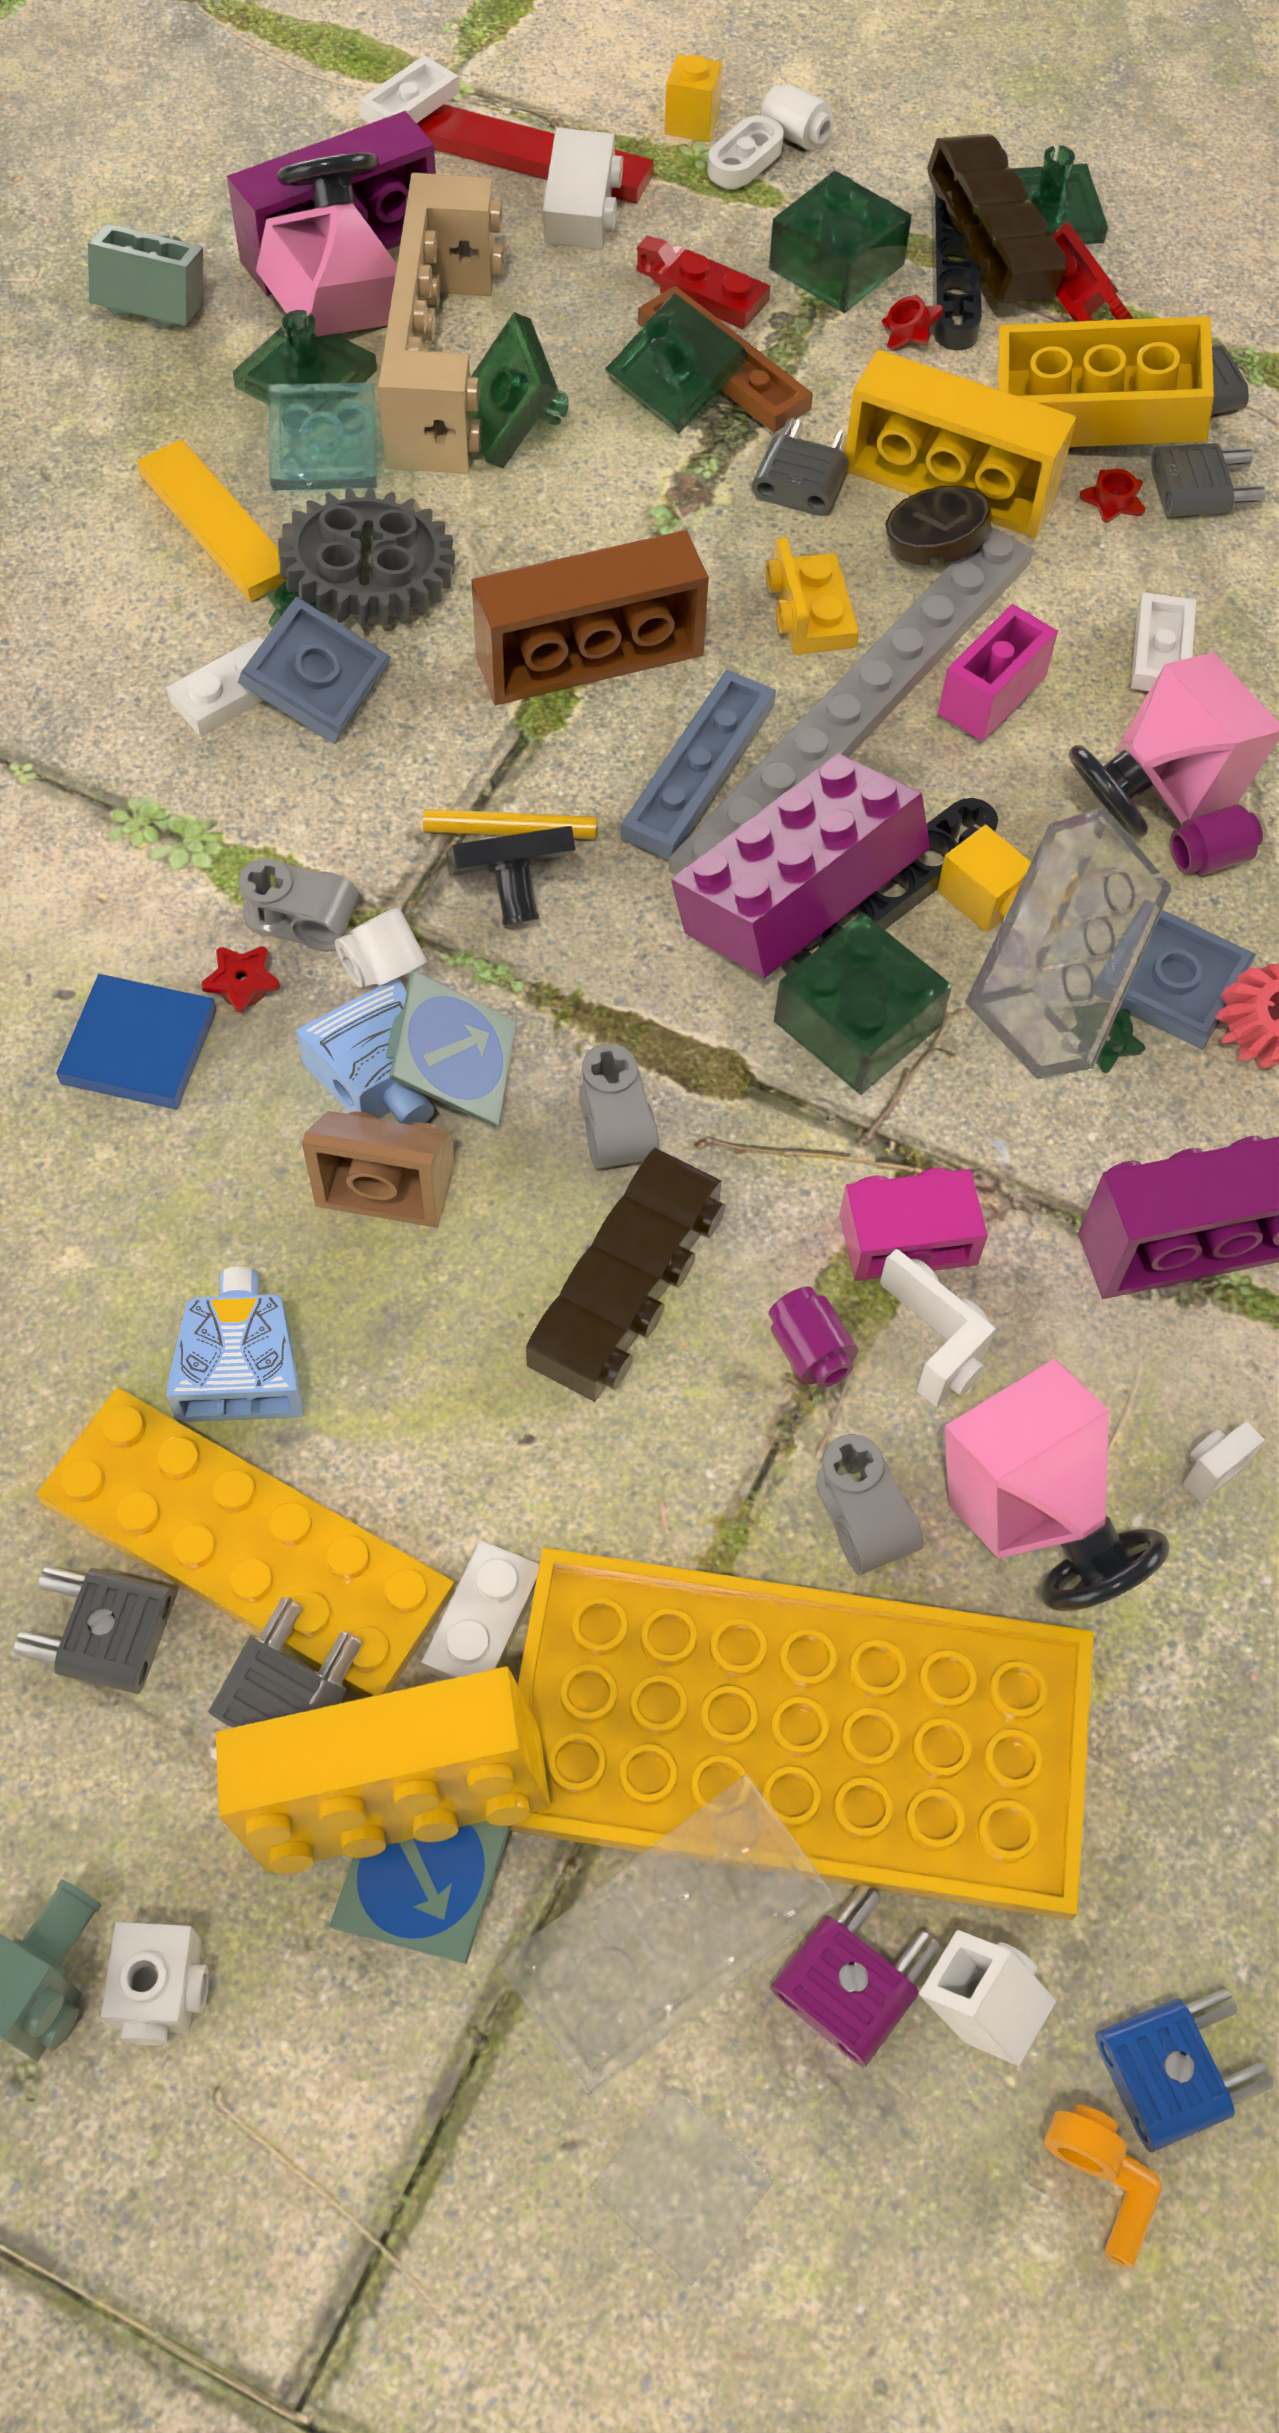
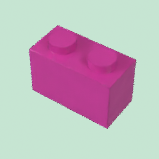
(997, 672)
(922, 1215)

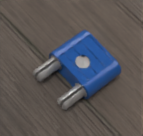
(1169, 2072)

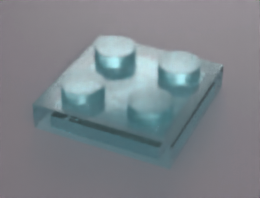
(322, 436)

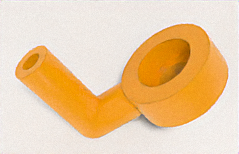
(1090, 2144)

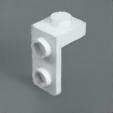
(958, 1320)

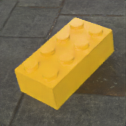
(1117, 376)
(935, 429)
(382, 1771)

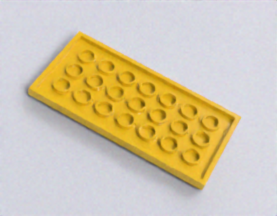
(878, 1730)

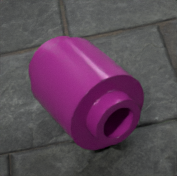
(1216, 840)
(812, 1337)

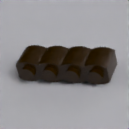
(997, 220)
(624, 1274)

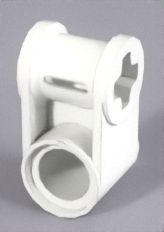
(380, 949)

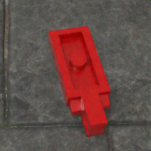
(717, 288)

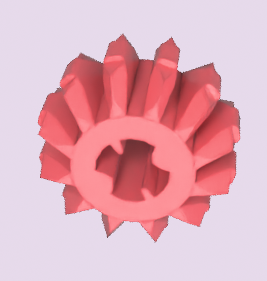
(1253, 1015)

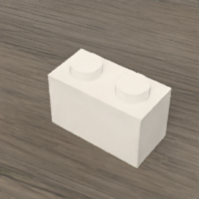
(580, 188)

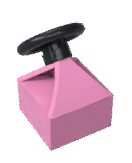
(329, 254)
(1189, 743)
(1035, 1476)

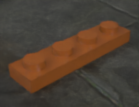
(758, 384)

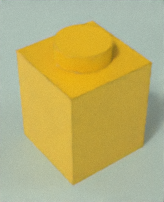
(693, 97)
(983, 877)

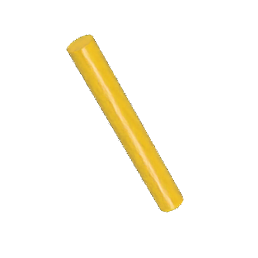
(504, 823)

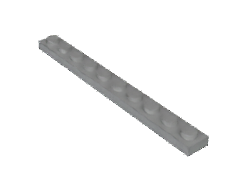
(870, 687)

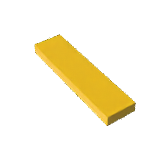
(213, 518)

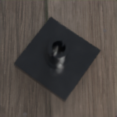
(511, 862)

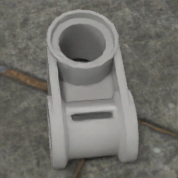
(302, 908)
(616, 1112)
(868, 1515)

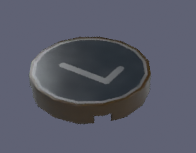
(939, 523)

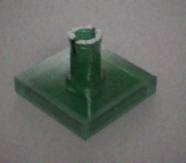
(1065, 194)
(300, 357)
(676, 363)
(515, 390)

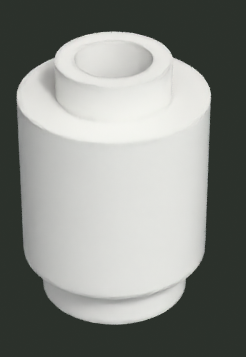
(802, 115)

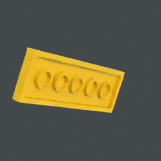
(245, 1540)

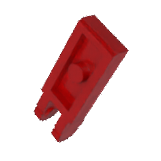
(1085, 282)

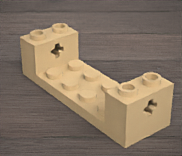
(423, 393)

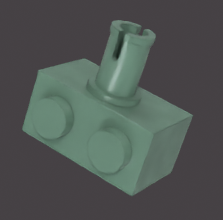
(145, 275)
(34, 1994)

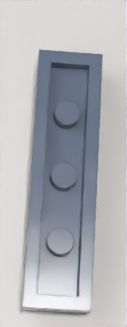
(698, 764)

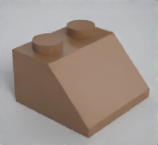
(379, 1167)

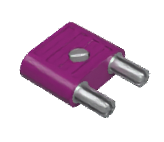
(847, 1986)

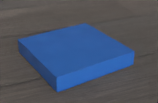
(137, 1041)

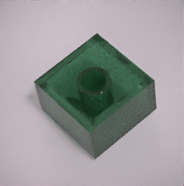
(839, 241)
(861, 1003)

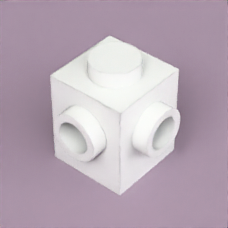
(154, 1981)
(988, 1996)

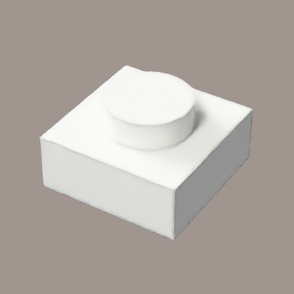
(1221, 1459)

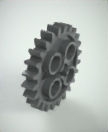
(325, 550)

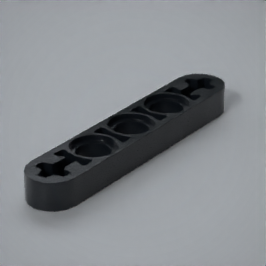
(953, 274)
(916, 878)

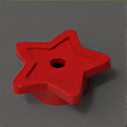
(910, 321)
(1114, 494)
(245, 991)

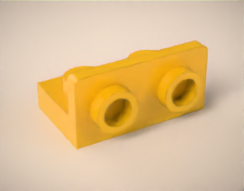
(811, 600)

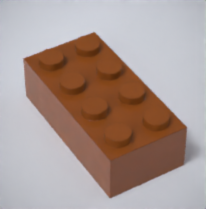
(590, 616)

